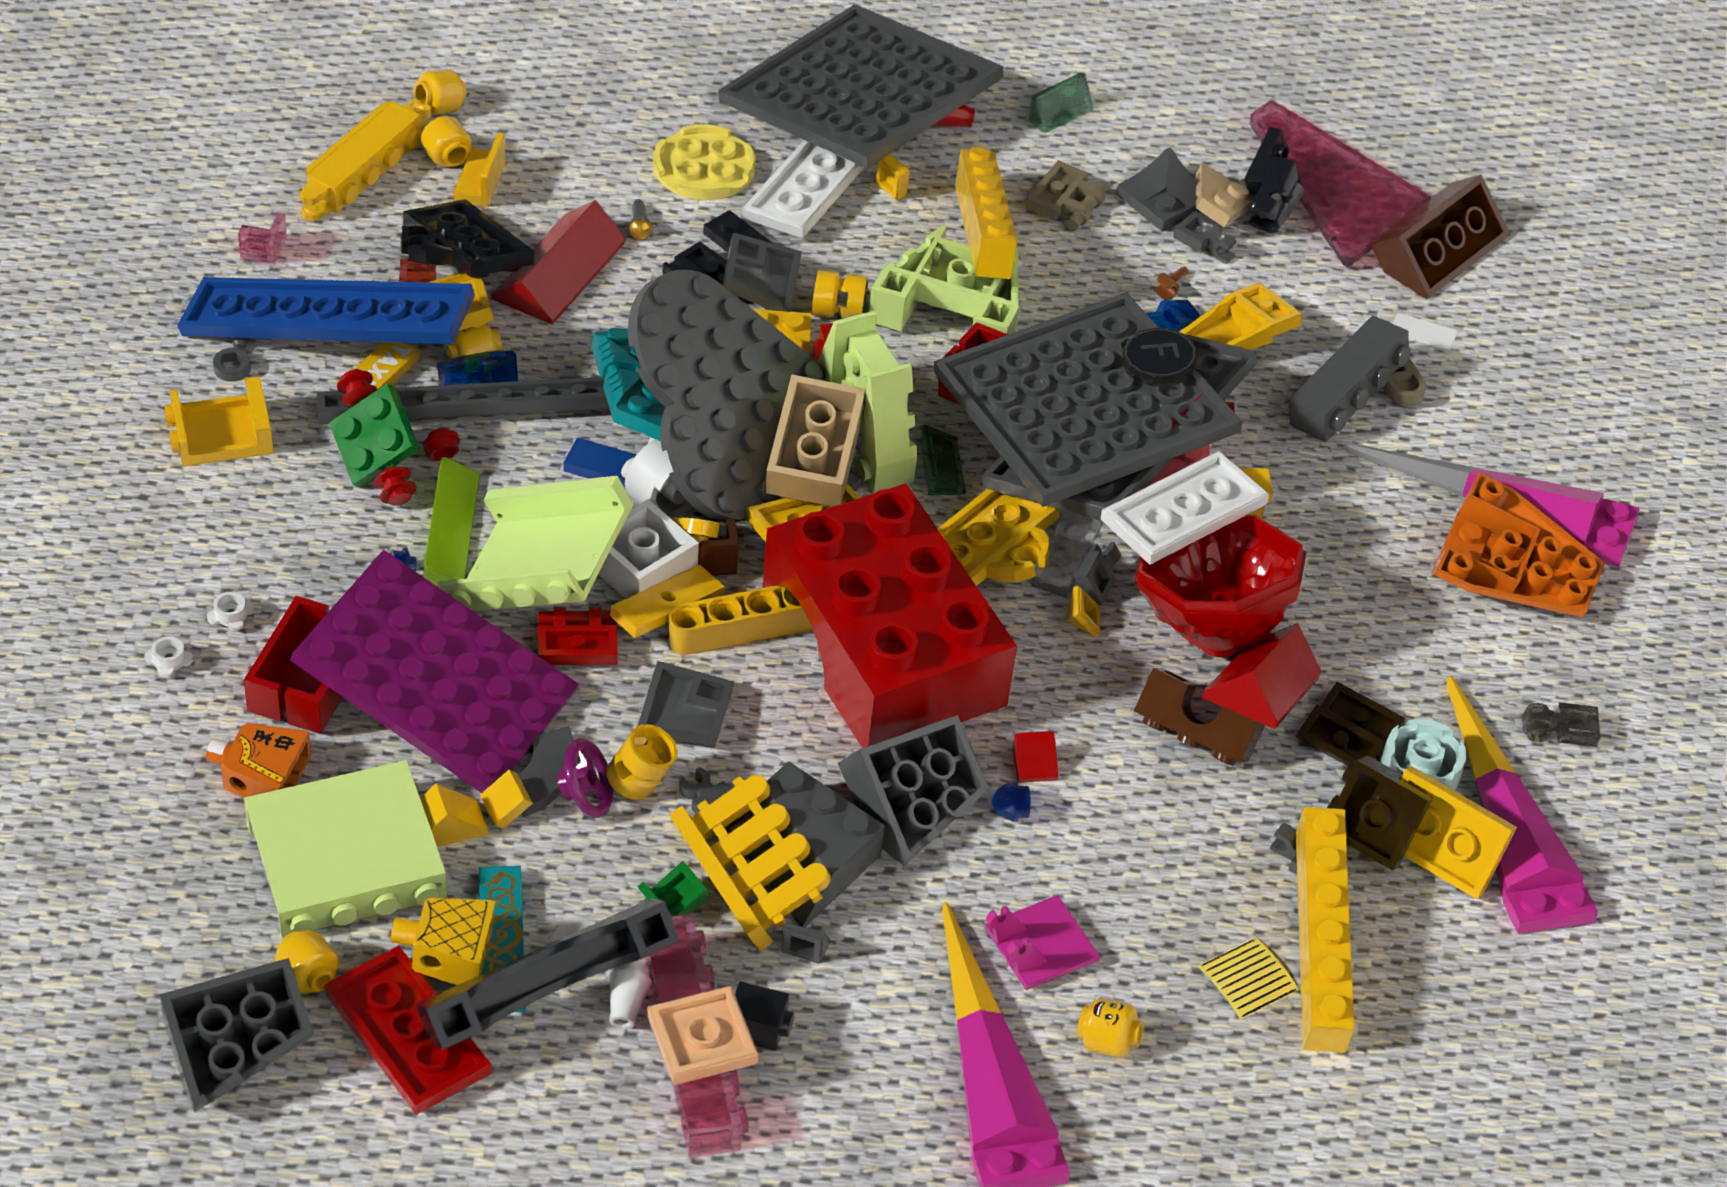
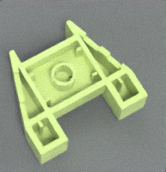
(945, 278)
(861, 359)

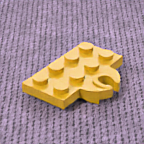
(998, 535)

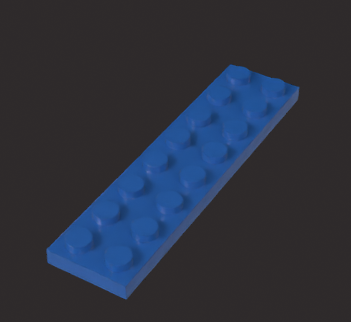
(327, 310)

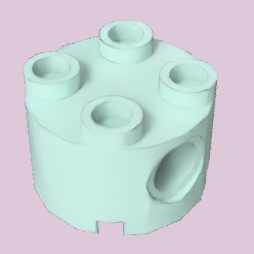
(1428, 748)

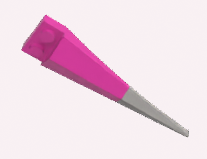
(1584, 514)

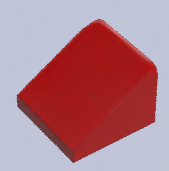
(1035, 756)

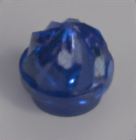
(1012, 801)

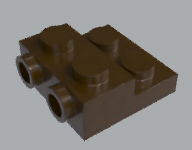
(1379, 810)

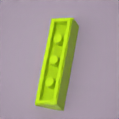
(451, 522)

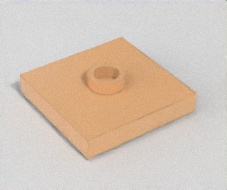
(702, 1035)

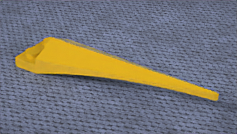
(1246, 318)

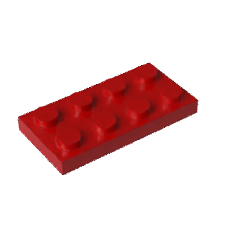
(382, 1013)

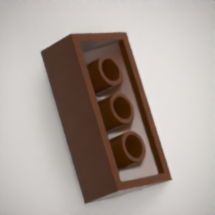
(1442, 237)

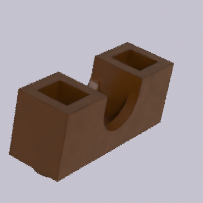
(1168, 704)

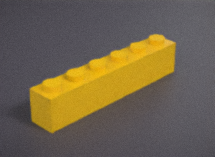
(985, 213)
(1324, 930)

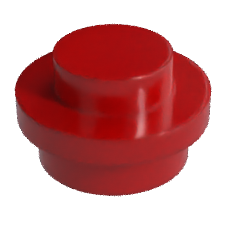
(441, 443)

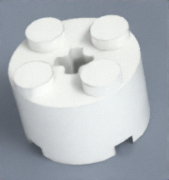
(649, 479)

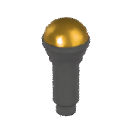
(640, 226)

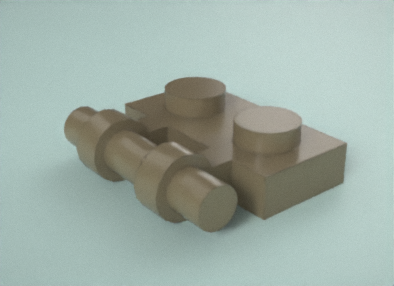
(1057, 193)

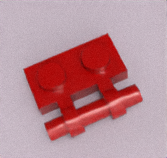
(577, 637)

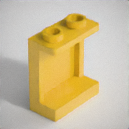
(220, 426)

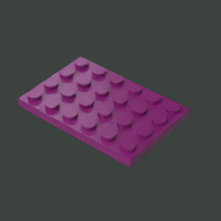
(434, 672)

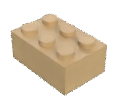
(815, 441)

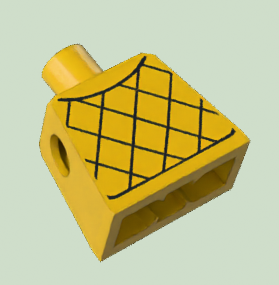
(449, 938)

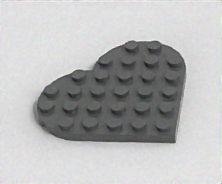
(721, 387)

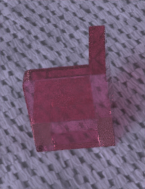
(263, 244)

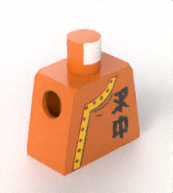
(261, 758)

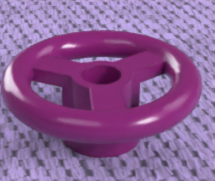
(581, 779)

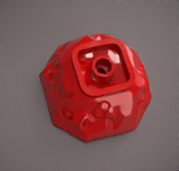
(1226, 585)

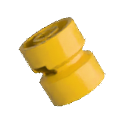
(827, 293)
(641, 762)

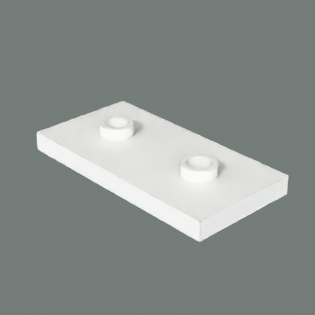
(801, 190)
(1184, 507)

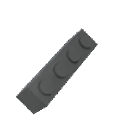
(1349, 378)

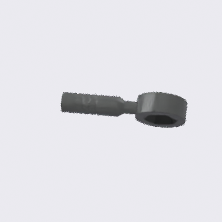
(233, 354)

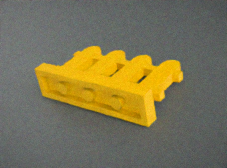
(752, 876)

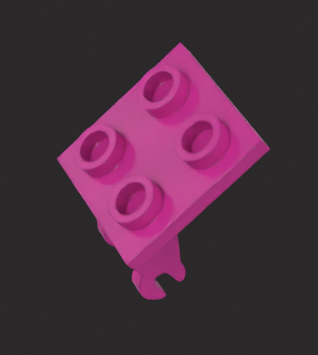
(1041, 941)

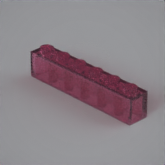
(706, 1105)

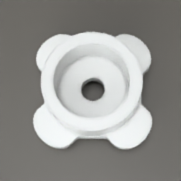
(230, 610)
(171, 648)

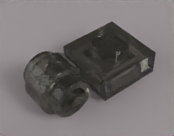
(1572, 722)

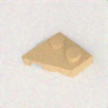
(1220, 197)

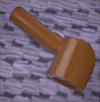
(1168, 287)

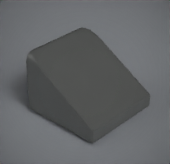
(804, 942)

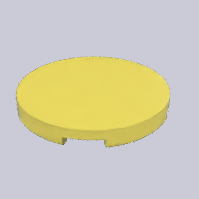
(704, 162)

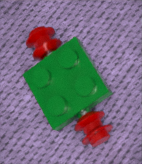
(375, 437)

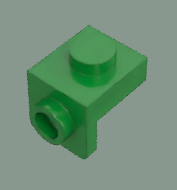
(679, 890)

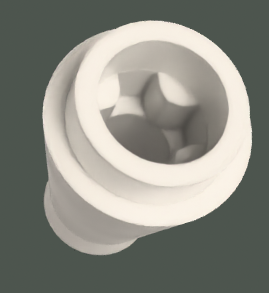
(627, 992)

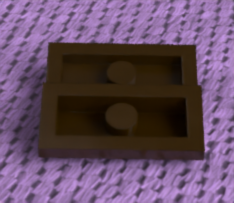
(1349, 726)

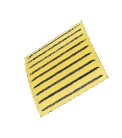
(1249, 977)

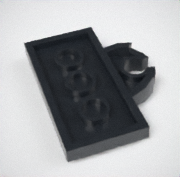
(463, 237)

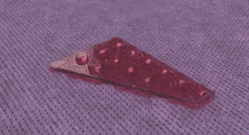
(1343, 190)

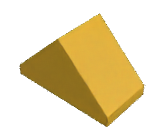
(452, 815)

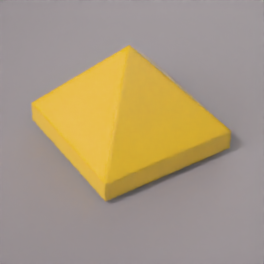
(1084, 612)

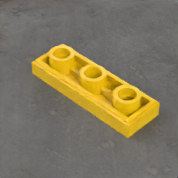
(652, 606)

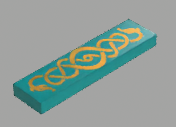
(506, 941)

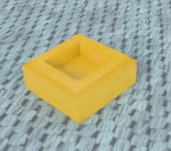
(892, 177)
(506, 799)

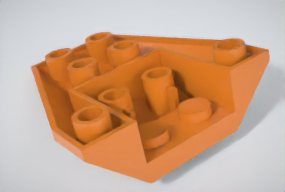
(1516, 553)

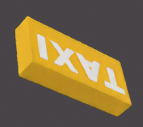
(389, 362)

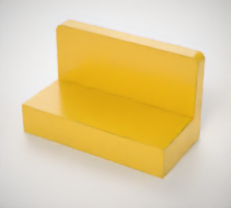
(481, 173)

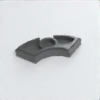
(542, 772)

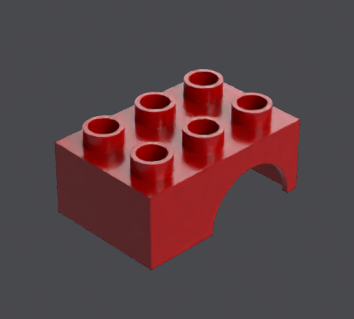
(892, 615)

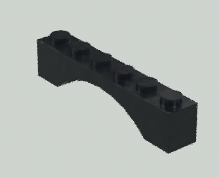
(503, 990)

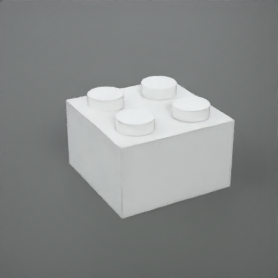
(648, 551)

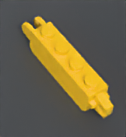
(362, 157)

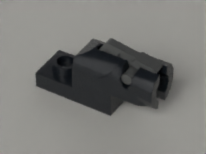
(1272, 183)

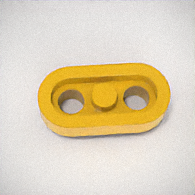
(698, 528)

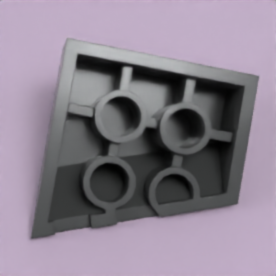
(915, 784)
(837, 832)
(233, 1027)

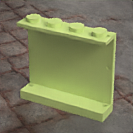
(544, 544)
(346, 847)

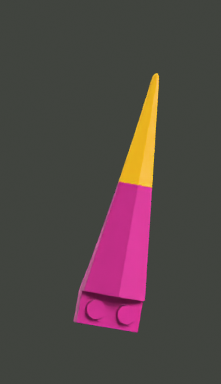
(1536, 872)
(1006, 1116)

